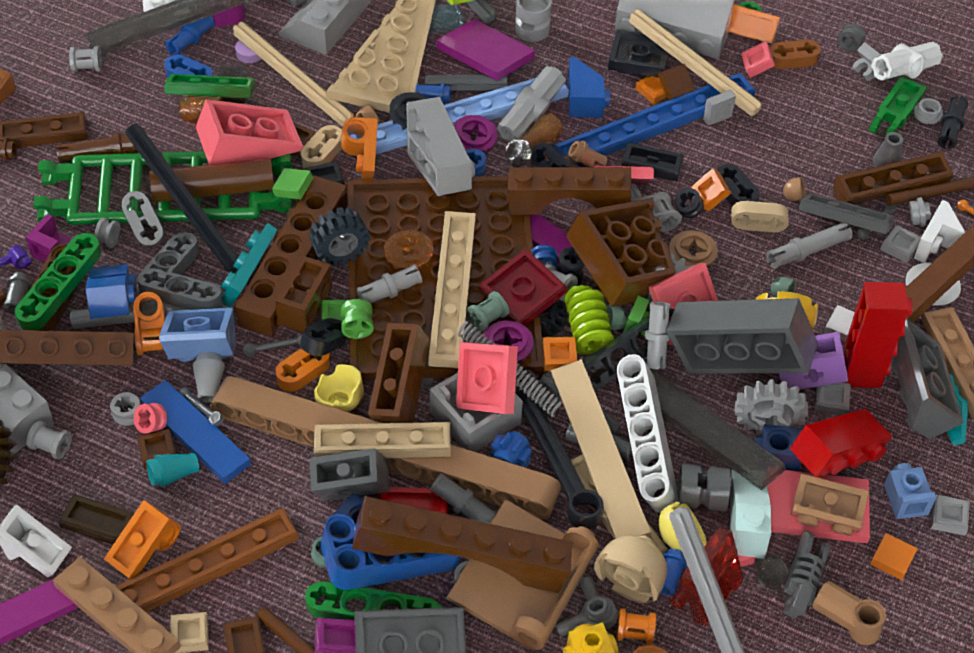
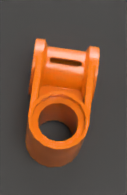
(148, 326)

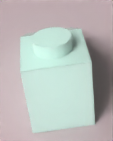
(749, 517)

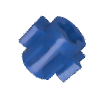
(512, 449)

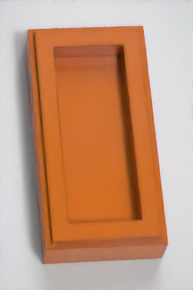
(754, 24)

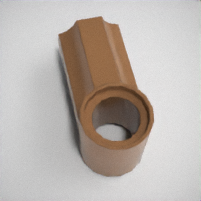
(849, 612)

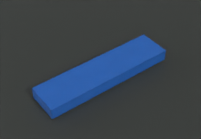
(197, 433)

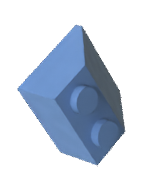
(197, 332)

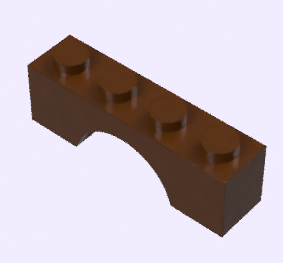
(535, 188)

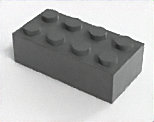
(743, 336)

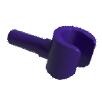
(17, 256)

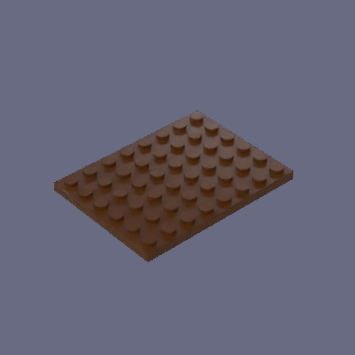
(413, 205)

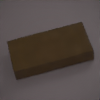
(94, 519)

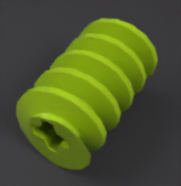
(588, 319)

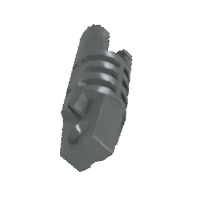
(804, 575)

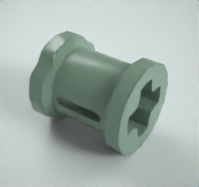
(488, 311)

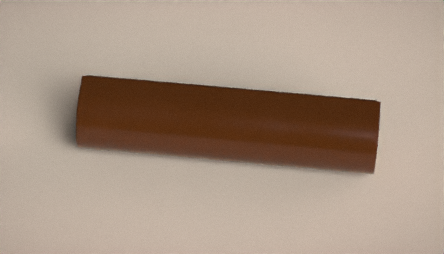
(892, 178)
(218, 179)

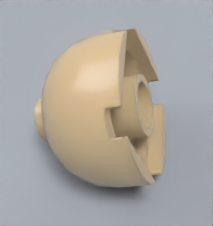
(633, 567)

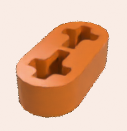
(304, 368)

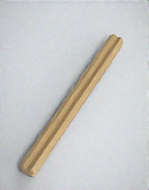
(694, 61)
(291, 73)

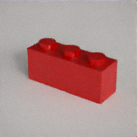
(841, 443)

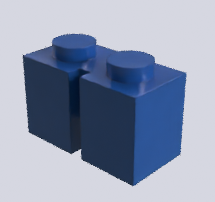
(110, 291)

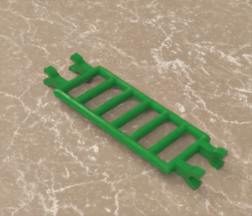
(73, 172)

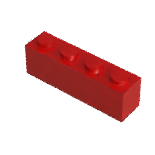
(875, 333)

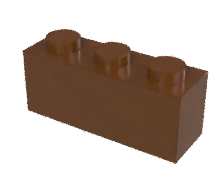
(399, 374)

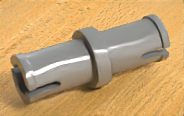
(390, 285)
(657, 335)

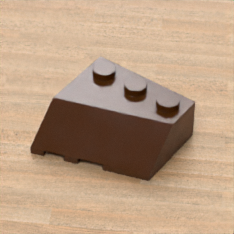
(622, 249)

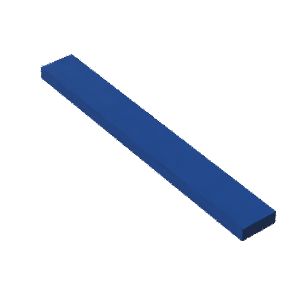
(651, 121)

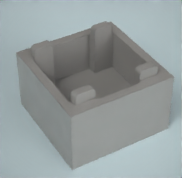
(470, 427)

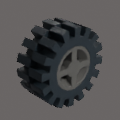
(339, 236)

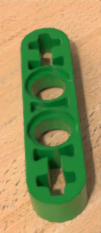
(53, 279)
(373, 598)

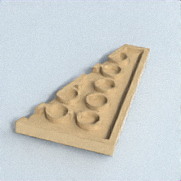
(388, 58)

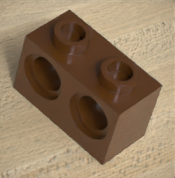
(303, 294)

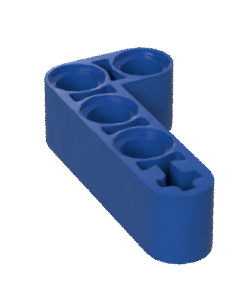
(366, 568)

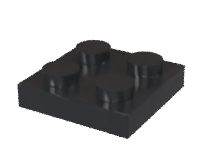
(636, 55)

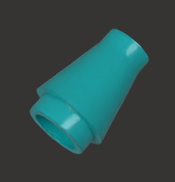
(170, 467)

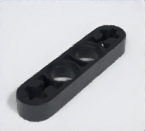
(627, 343)

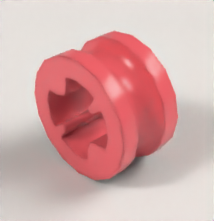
(143, 418)

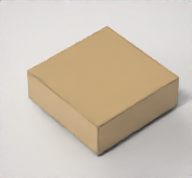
(191, 631)

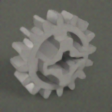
(771, 406)

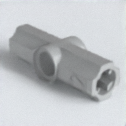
(531, 104)

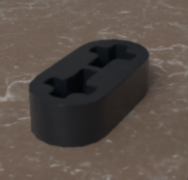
(554, 153)
(739, 186)
(323, 337)

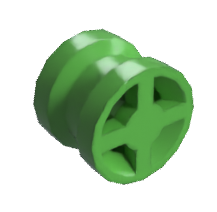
(356, 319)

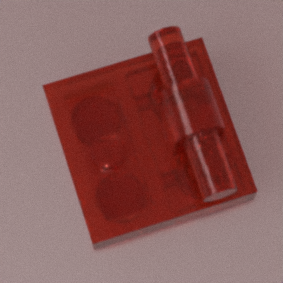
(727, 570)

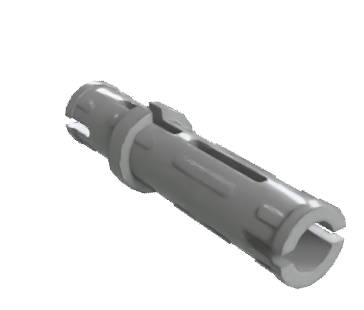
(799, 249)

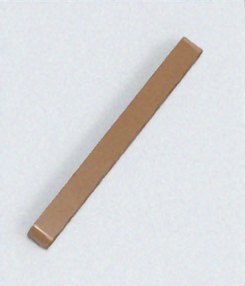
(296, 421)

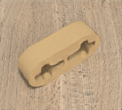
(318, 146)
(760, 216)

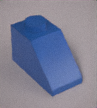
(586, 91)

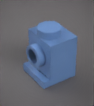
(909, 491)

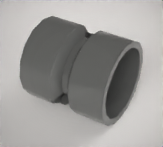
(716, 487)

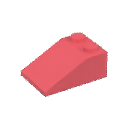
(245, 132)

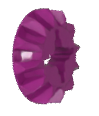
(485, 129)
(516, 334)

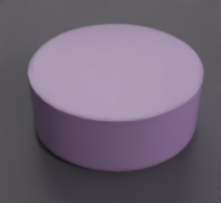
(245, 54)

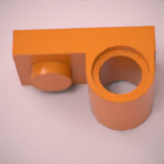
(363, 147)
(144, 533)

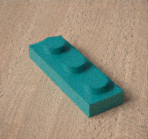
(246, 264)

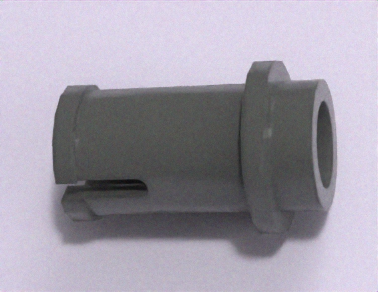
(19, 285)

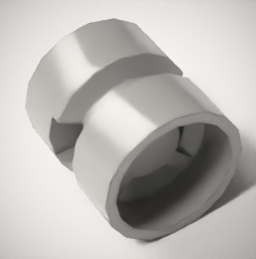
(533, 19)

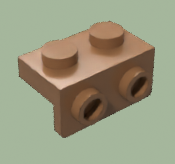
(830, 504)

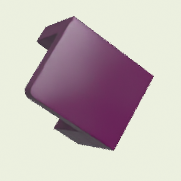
(45, 238)

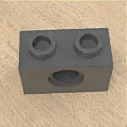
(348, 473)

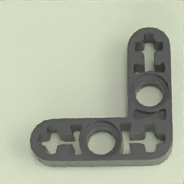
(163, 280)

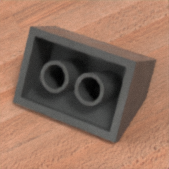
(925, 383)

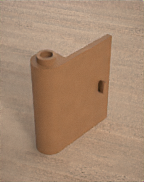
(507, 604)

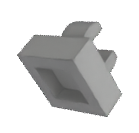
(867, 55)

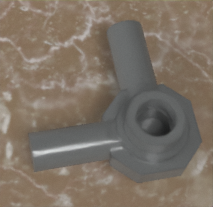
(595, 610)

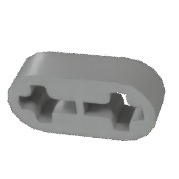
(149, 216)

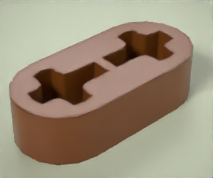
(795, 54)

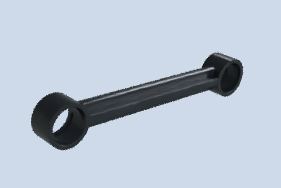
(560, 462)

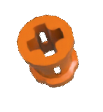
(636, 626)

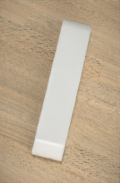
(638, 421)

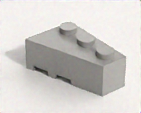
(437, 147)

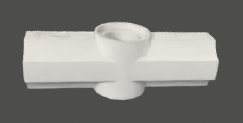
(906, 60)

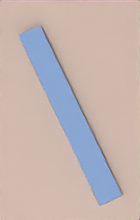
(488, 105)

